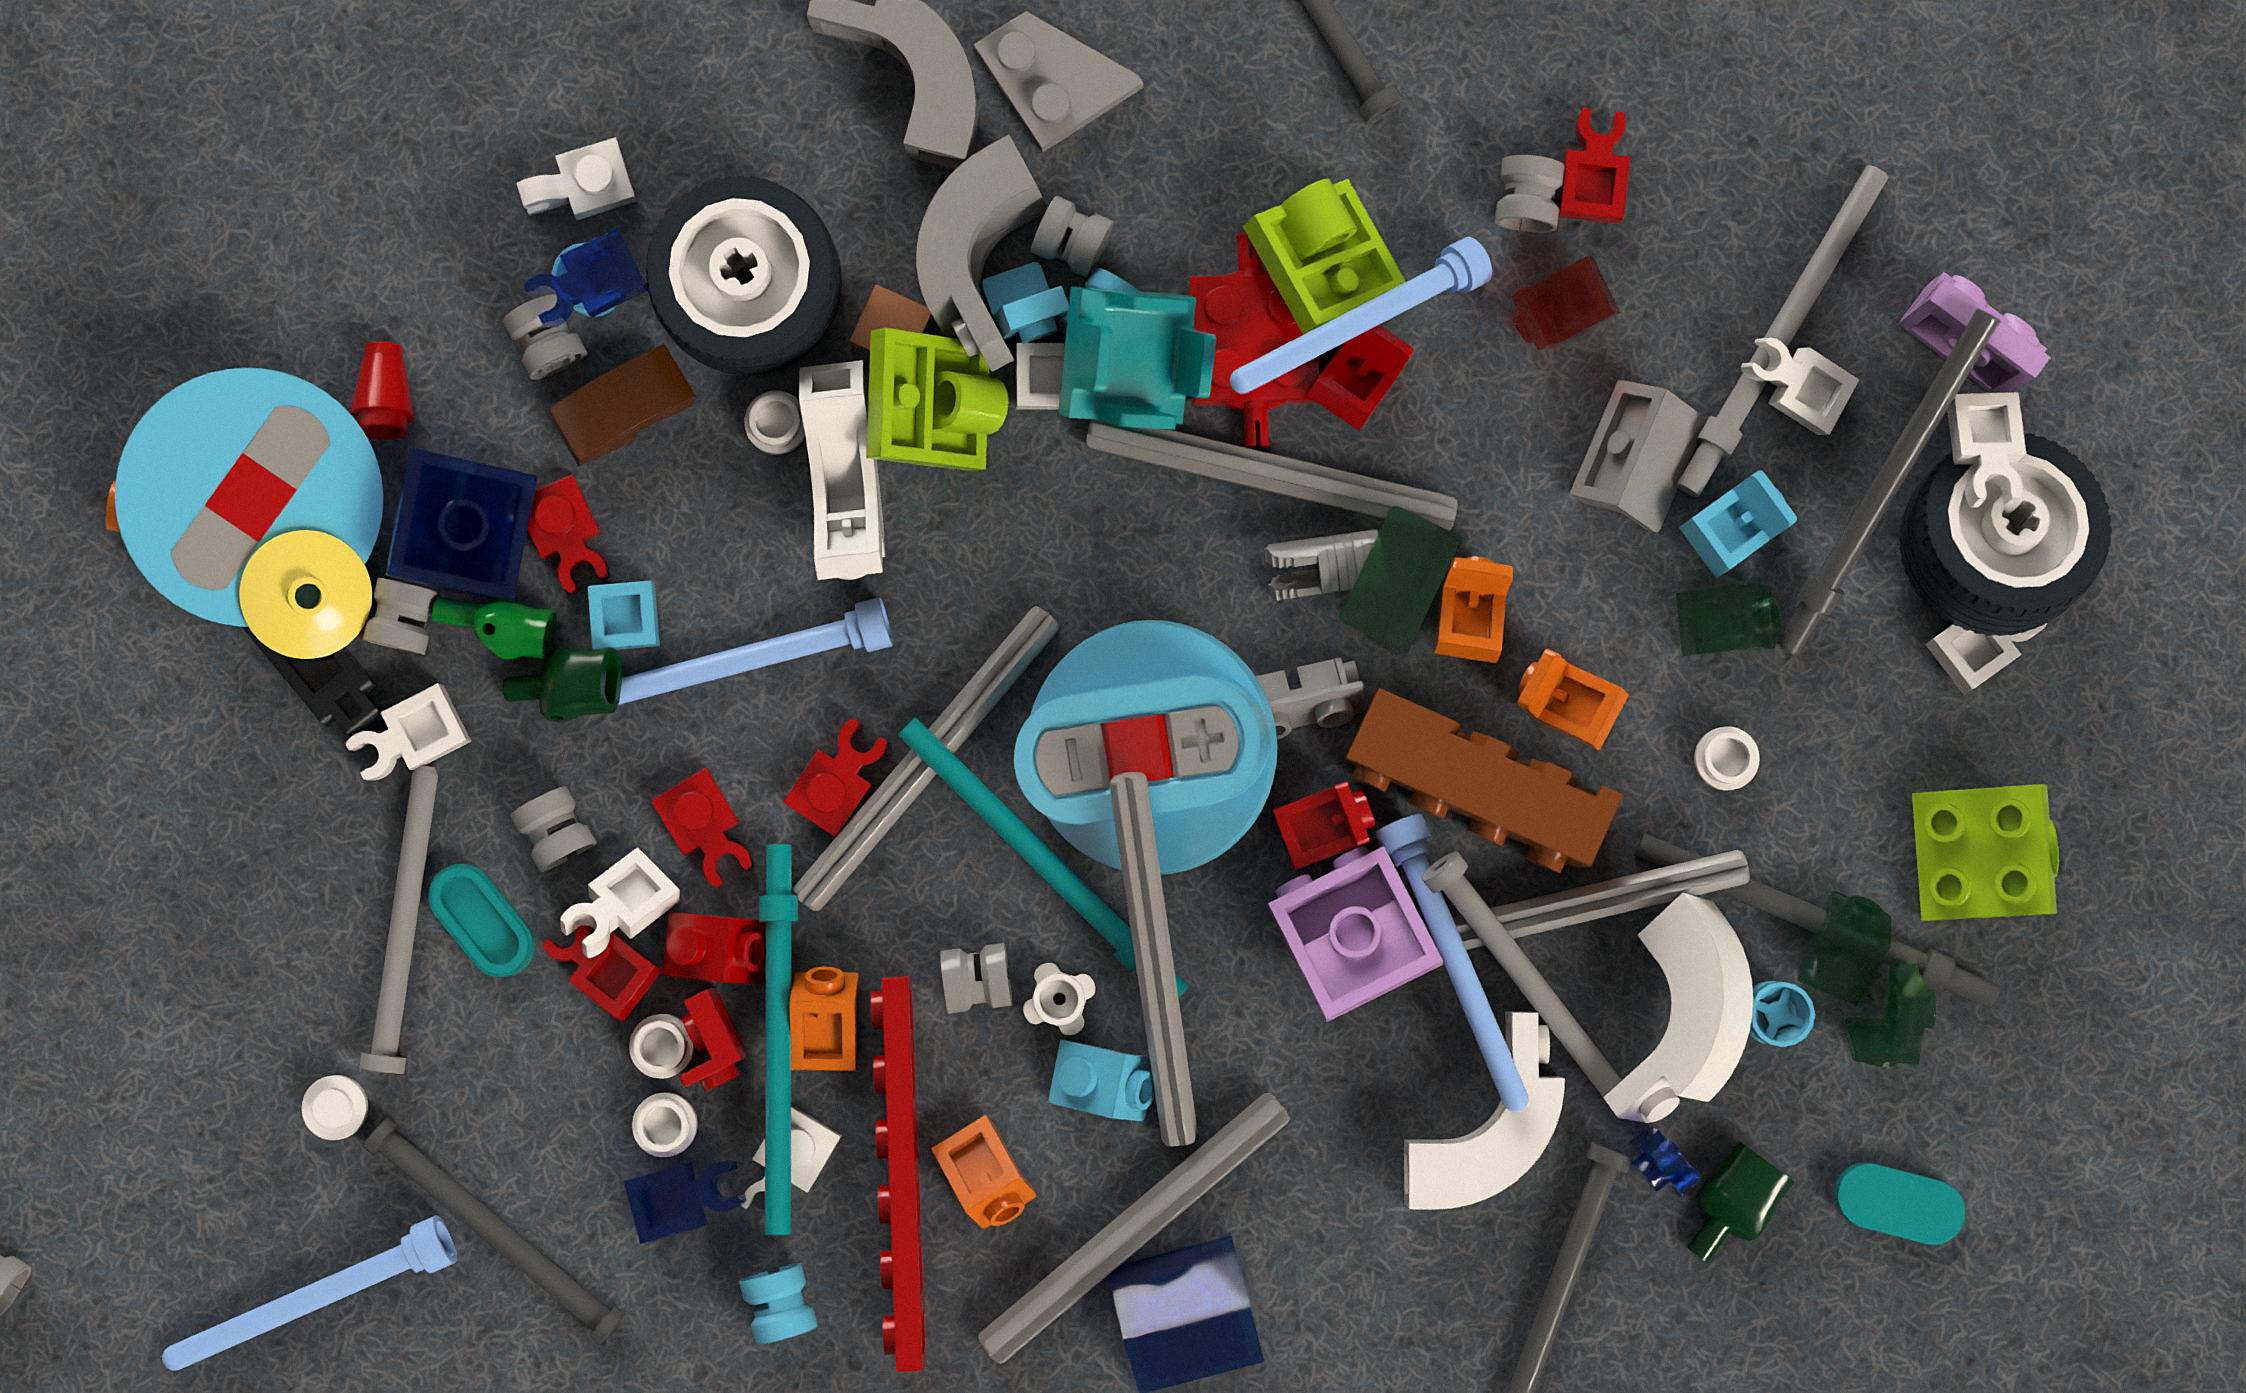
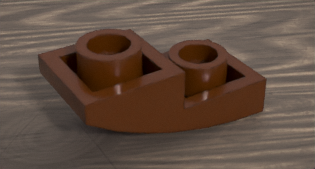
(620, 403)

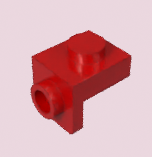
(1361, 375)
(1324, 824)
(715, 948)

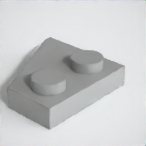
(1052, 77)

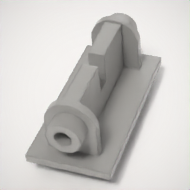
(1327, 696)

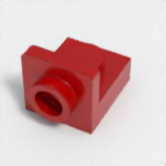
(713, 1029)

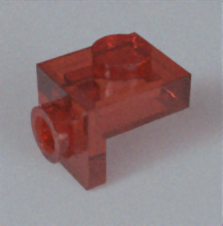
(1563, 305)

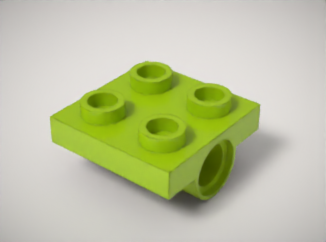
(1323, 253)
(930, 401)
(1985, 852)

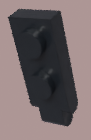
(330, 686)

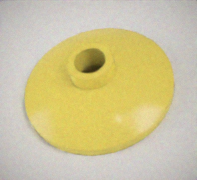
(285, 565)

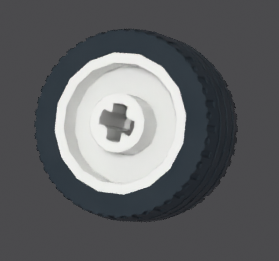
(732, 230)
(2006, 564)

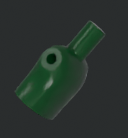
(571, 684)
(1738, 1200)

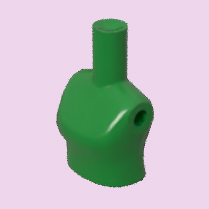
(501, 625)

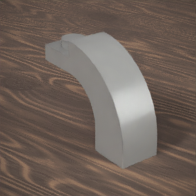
(945, 102)
(960, 228)

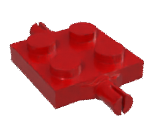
(1248, 322)

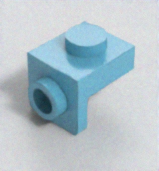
(1023, 303)
(1738, 523)
(1102, 1081)

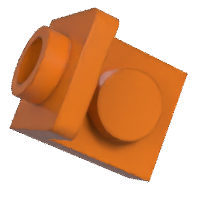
(824, 1020)
(984, 1174)

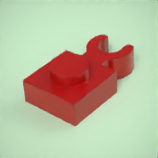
(1594, 178)
(561, 525)
(830, 787)
(699, 817)
(611, 979)

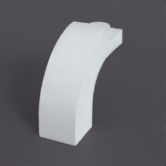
(843, 480)
(1708, 1011)
(1504, 1147)

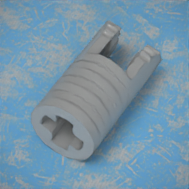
(1336, 562)

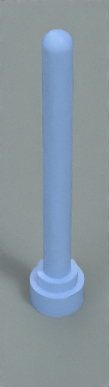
(1460, 268)
(862, 627)
(1408, 846)
(424, 1248)

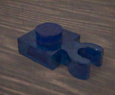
(597, 274)
(1662, 1163)
(674, 1199)

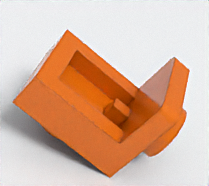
(1472, 609)
(1570, 699)

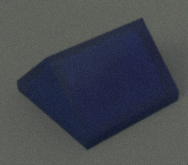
(461, 525)
(1185, 1315)

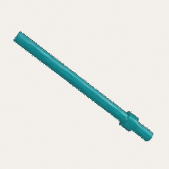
(1025, 843)
(778, 911)

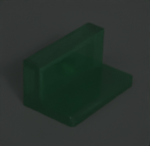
(1399, 579)

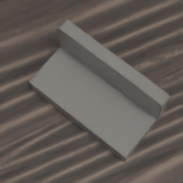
(1639, 453)

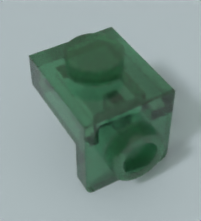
(1728, 619)
(1847, 948)
(1900, 1032)

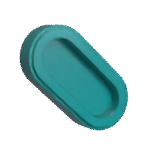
(481, 920)
(1899, 1203)

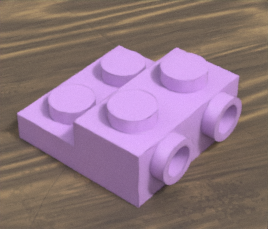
(1942, 314)
(1353, 931)

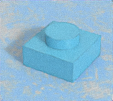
(623, 615)

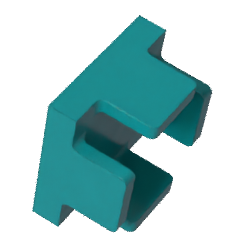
(1133, 358)

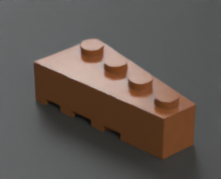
(1481, 782)

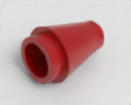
(382, 393)

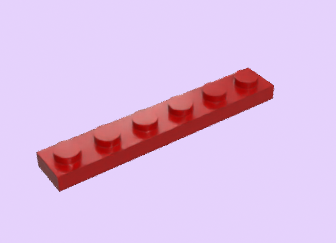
(900, 1200)

